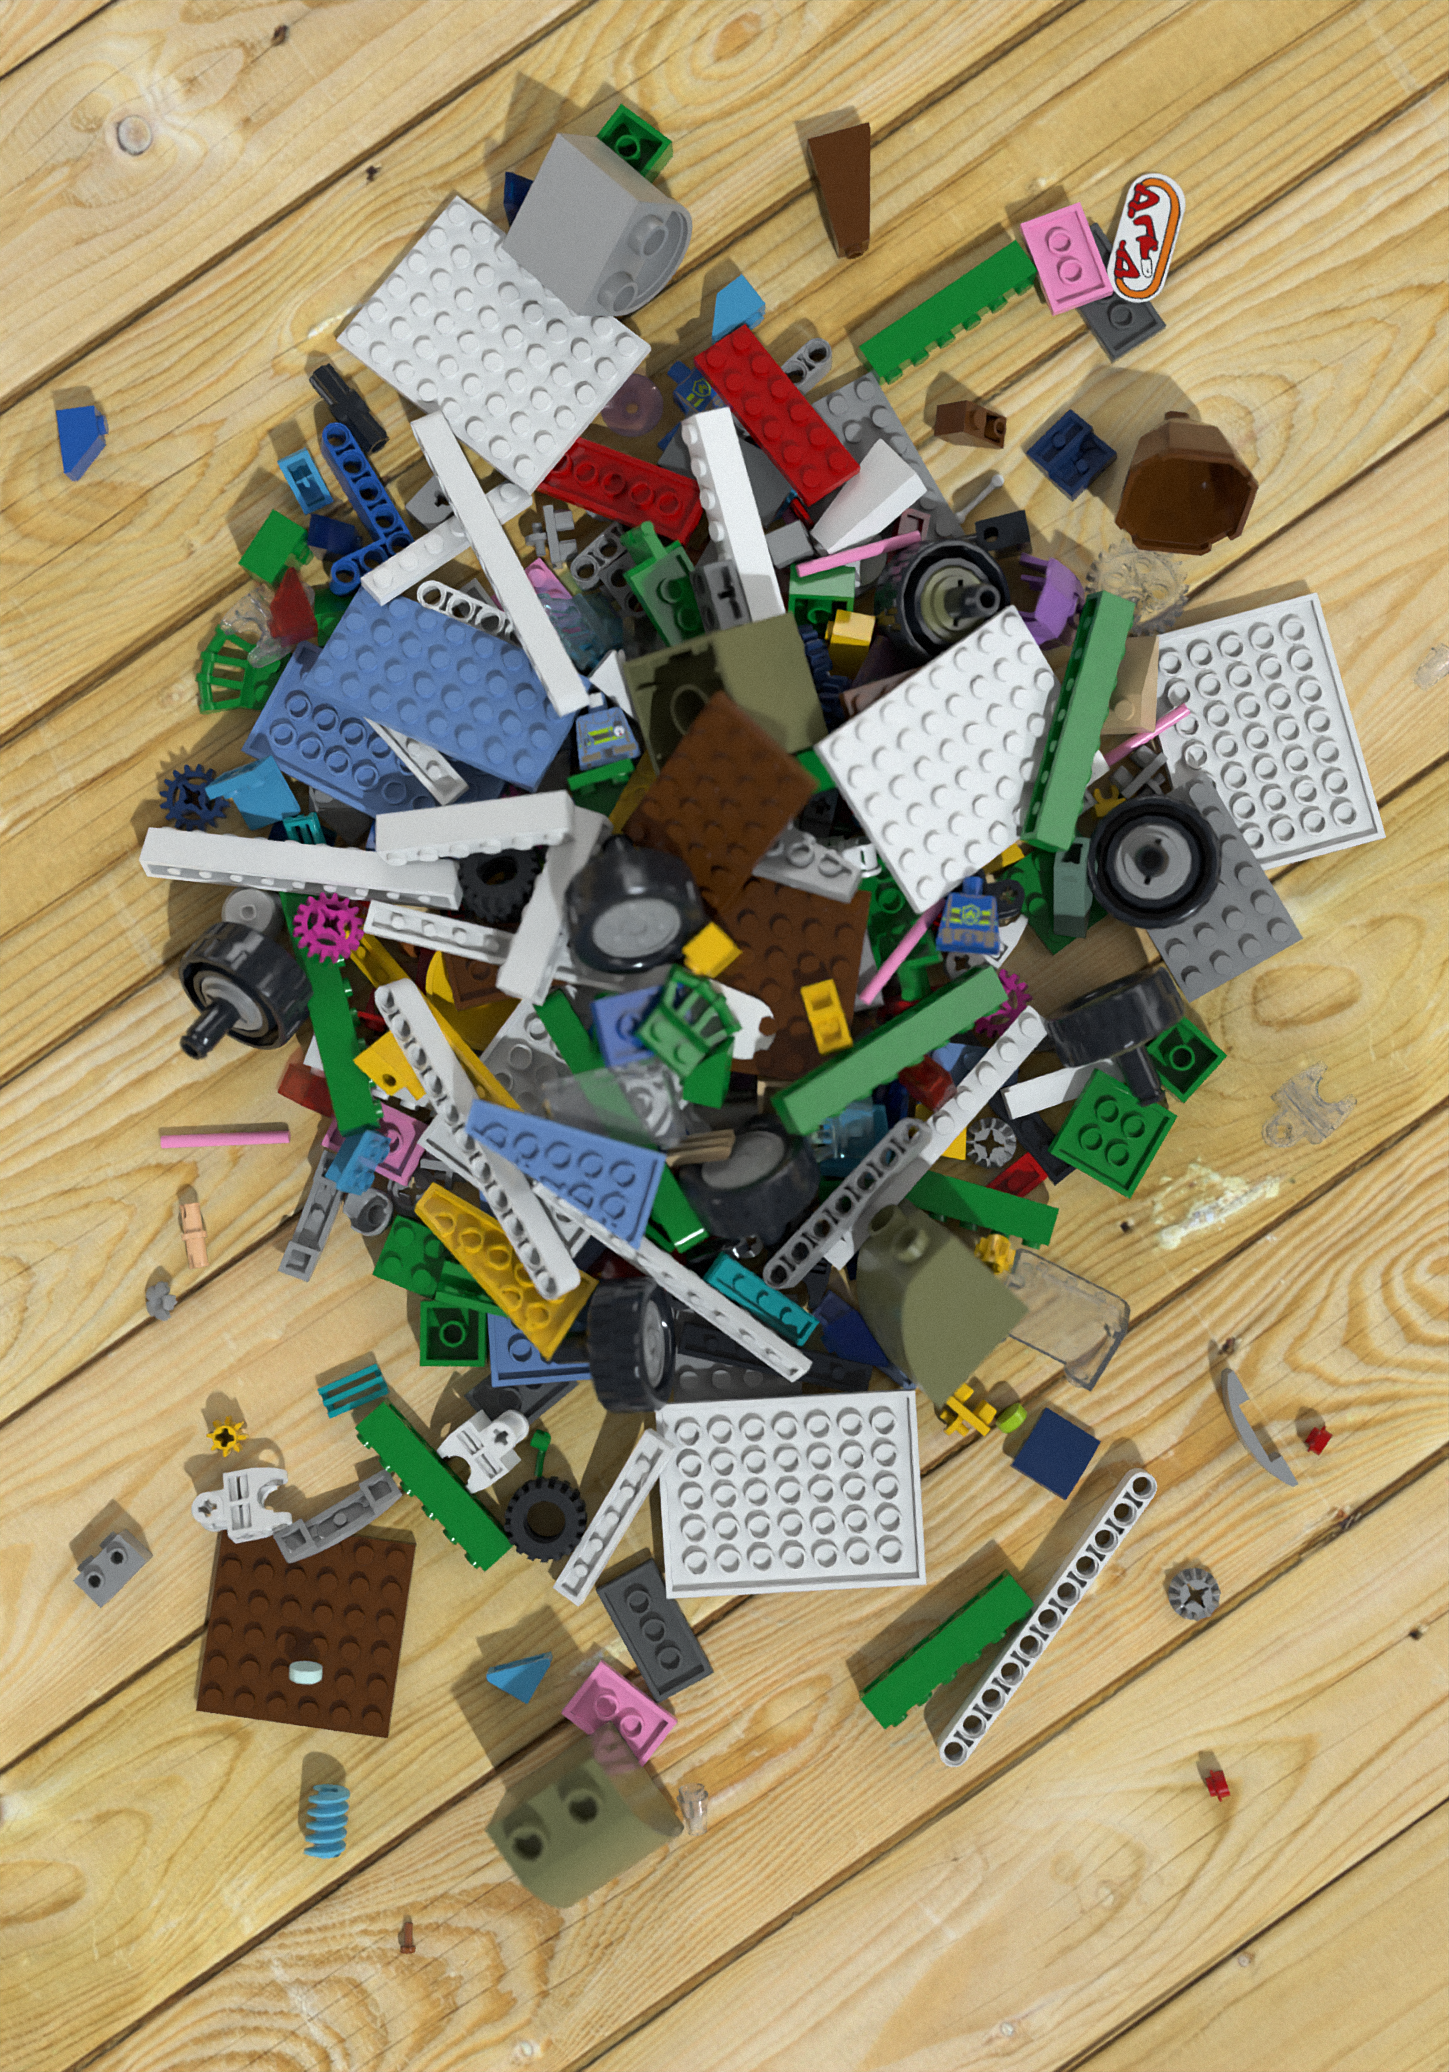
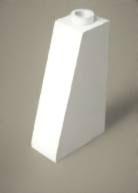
(868, 502)

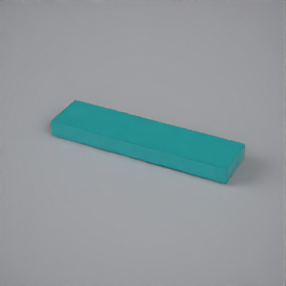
(761, 1299)

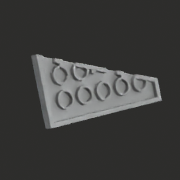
(809, 866)

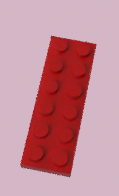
(776, 415)
(626, 490)

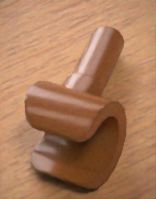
(695, 554)

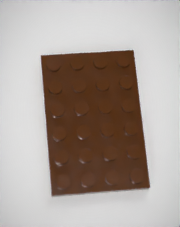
(721, 801)

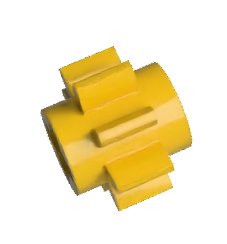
(995, 1253)
(233, 1429)

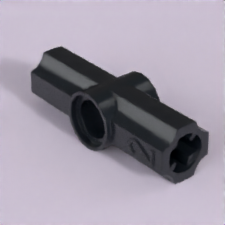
(349, 409)

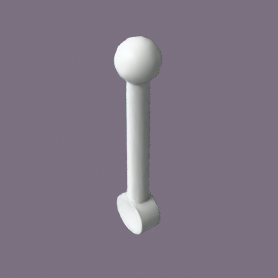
(996, 482)

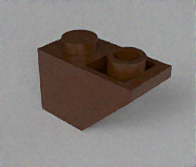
(970, 425)

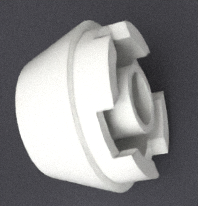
(256, 909)

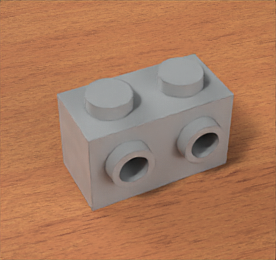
(113, 1567)

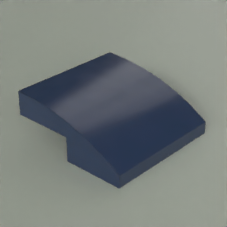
(1071, 455)
(1055, 1453)

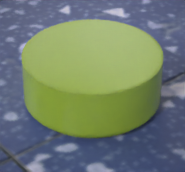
(1011, 1418)

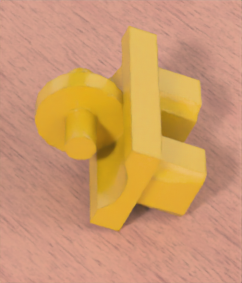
(978, 1418)

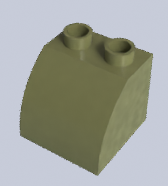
(752, 663)
(930, 1300)
(582, 1820)

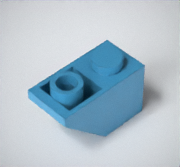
(736, 306)

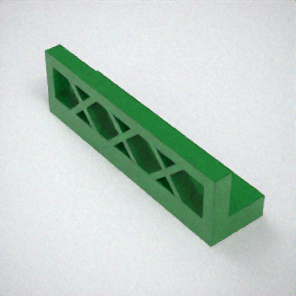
(461, 1289)

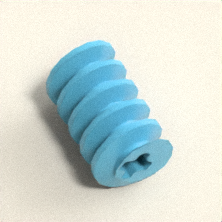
(328, 1822)

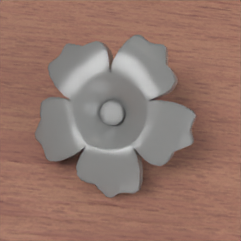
(160, 1301)

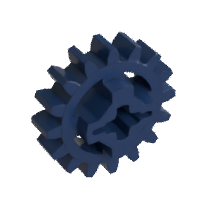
(816, 656)
(830, 701)
(184, 805)

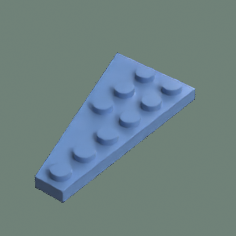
(587, 1170)

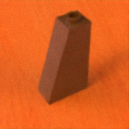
(843, 182)

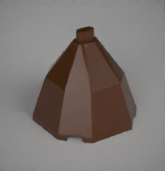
(1185, 488)

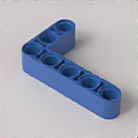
(368, 511)

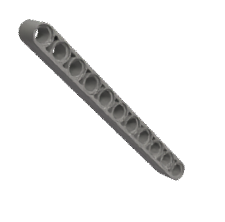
(798, 364)

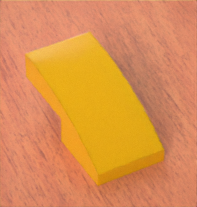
(827, 1017)

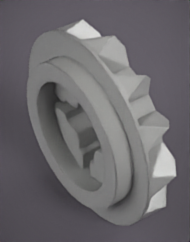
(1002, 1134)
(402, 1201)
(1179, 1593)

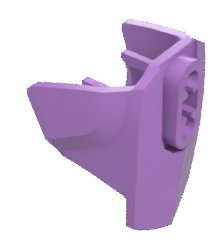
(1059, 605)

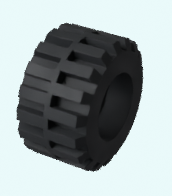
(504, 900)
(541, 1546)

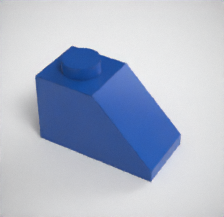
(81, 438)

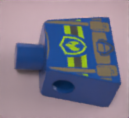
(693, 390)
(969, 921)

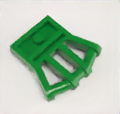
(256, 684)
(671, 1036)

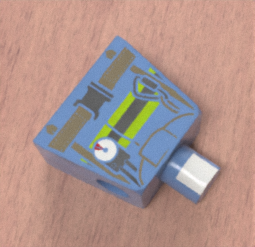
(604, 735)

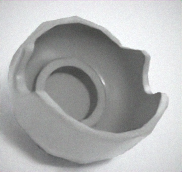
(370, 1212)

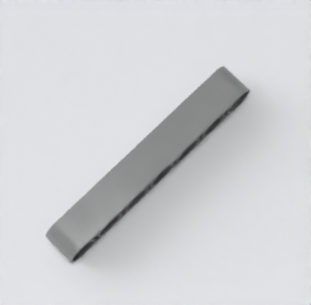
(861, 1199)

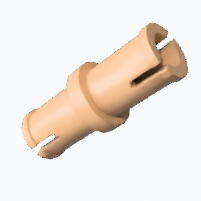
(194, 1235)

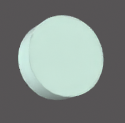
(305, 1672)

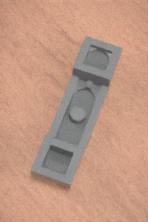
(314, 1224)
(1233, 1396)
(340, 1520)

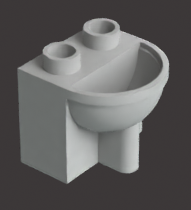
(597, 230)

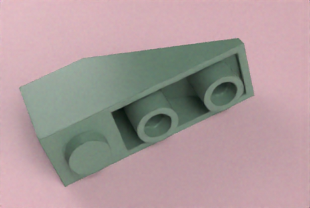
(1072, 889)

